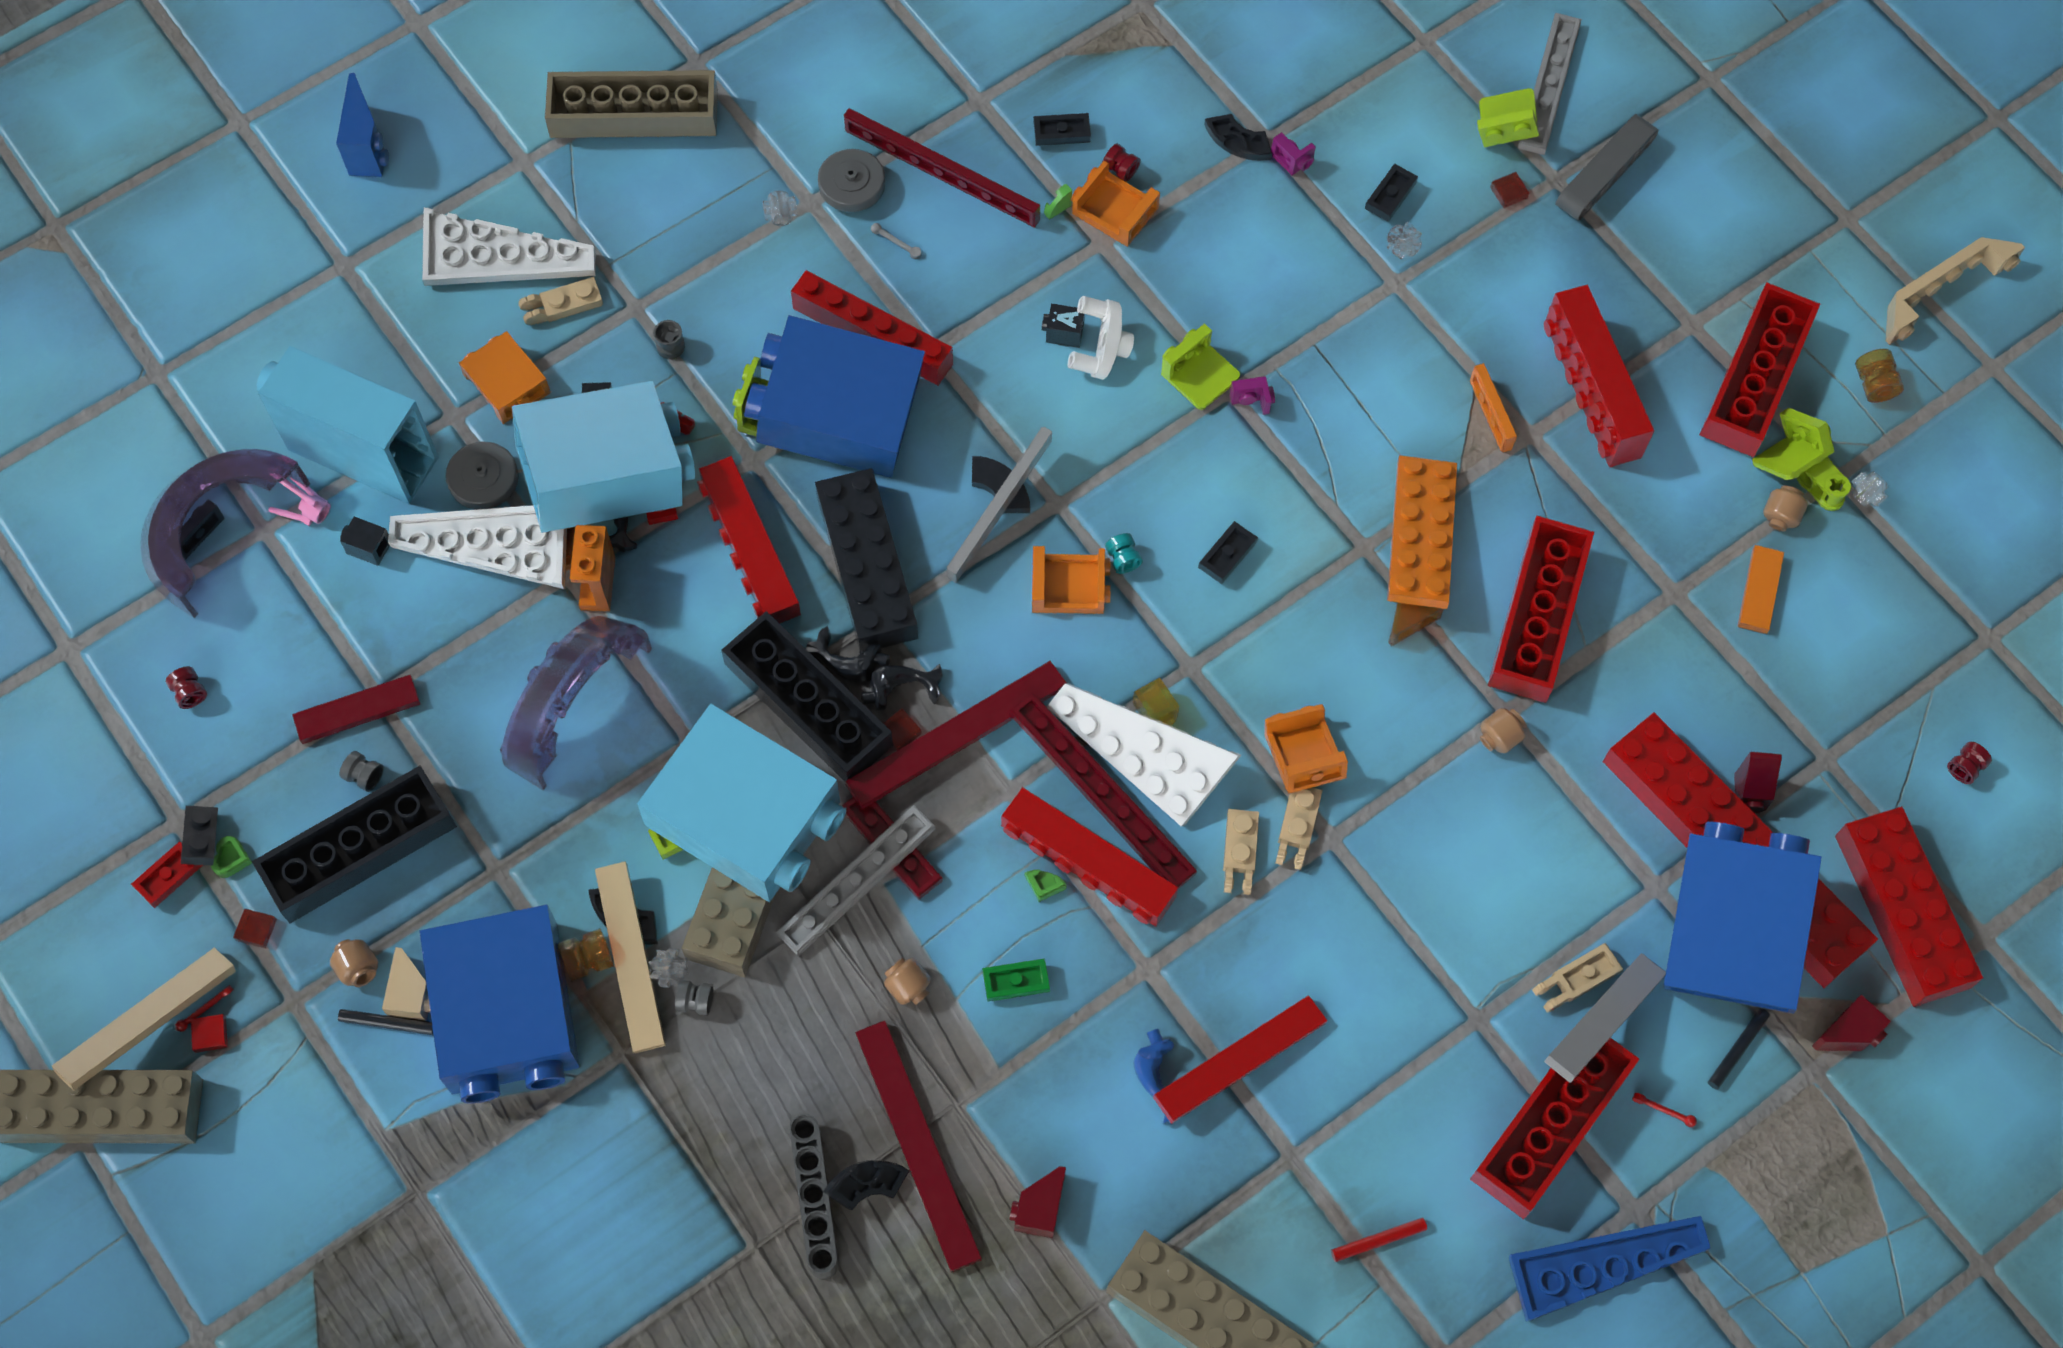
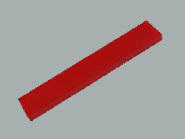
(1239, 1059)

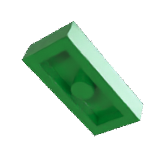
(1016, 980)

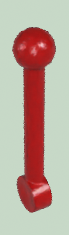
(181, 1025)
(1689, 1120)

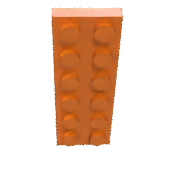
(1422, 532)

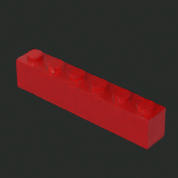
(843, 310)
(749, 541)
(1088, 857)

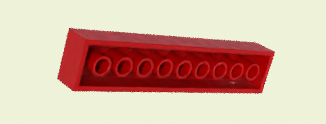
(1689, 794)

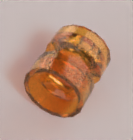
(1879, 375)
(585, 954)

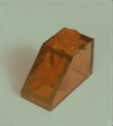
(1411, 619)

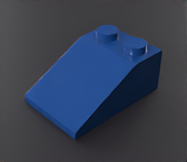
(358, 137)

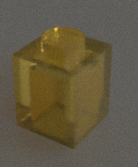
(1156, 702)

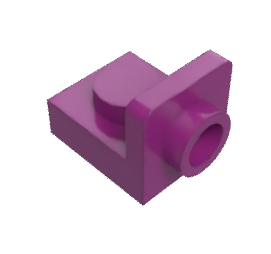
(1289, 155)
(1252, 390)

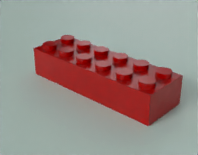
(1759, 370)
(1598, 376)
(1541, 609)
(1908, 906)
(1551, 1129)

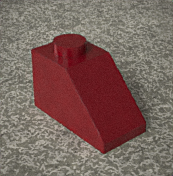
(1758, 780)
(1854, 1028)
(1039, 1205)

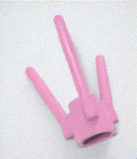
(312, 505)

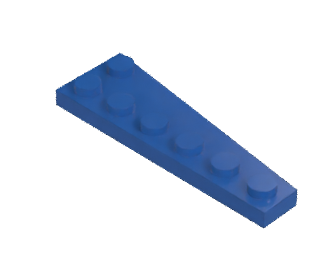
(1583, 1268)

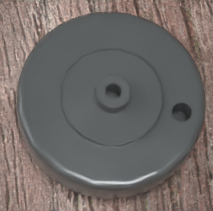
(851, 180)
(482, 475)

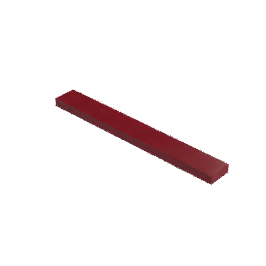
(942, 167)
(951, 736)
(1102, 791)
(918, 1147)

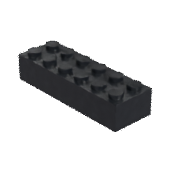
(866, 559)
(807, 697)
(354, 844)

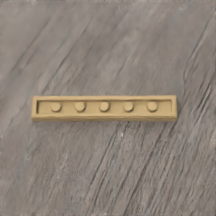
(630, 957)
(143, 1019)

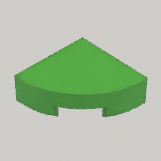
(1060, 203)
(1044, 884)

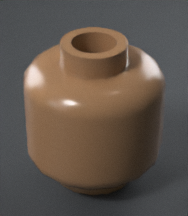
(1785, 508)
(1502, 730)
(354, 962)
(907, 981)

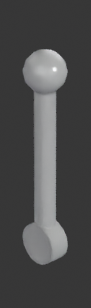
(915, 252)

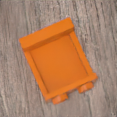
(1114, 205)
(504, 375)
(593, 567)
(1069, 582)
(1304, 749)

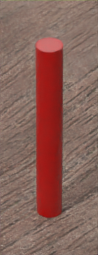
(1379, 1239)

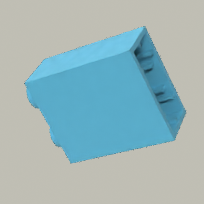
(348, 423)
(601, 455)
(742, 804)

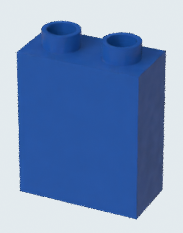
(835, 395)
(1743, 918)
(499, 1003)

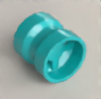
(1123, 552)

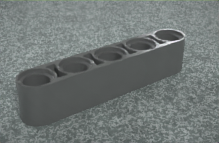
(1607, 167)
(817, 1211)

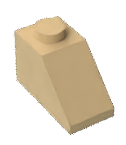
(406, 990)

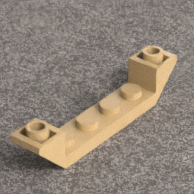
(1994, 255)

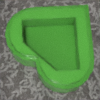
(229, 857)

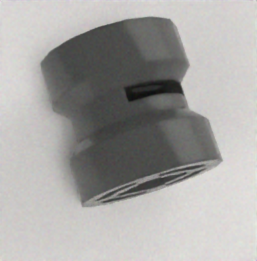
(669, 339)
(359, 770)
(694, 997)

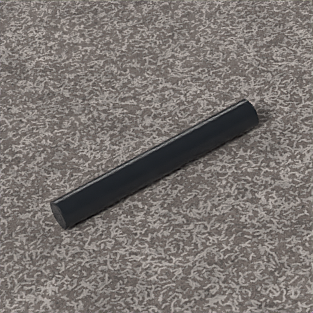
(384, 1021)
(1738, 1048)

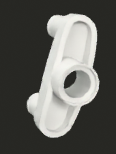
(1111, 339)

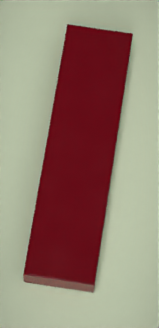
(356, 709)
(914, 869)

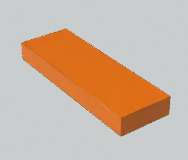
(1493, 408)
(1760, 589)

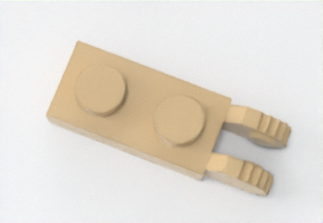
(561, 302)
(1298, 824)
(1240, 847)
(1580, 976)

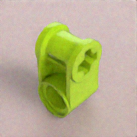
(1826, 480)

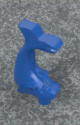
(1148, 1063)

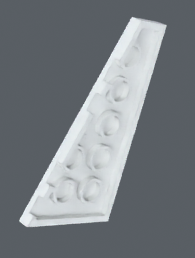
(491, 252)
(486, 539)
(1156, 757)

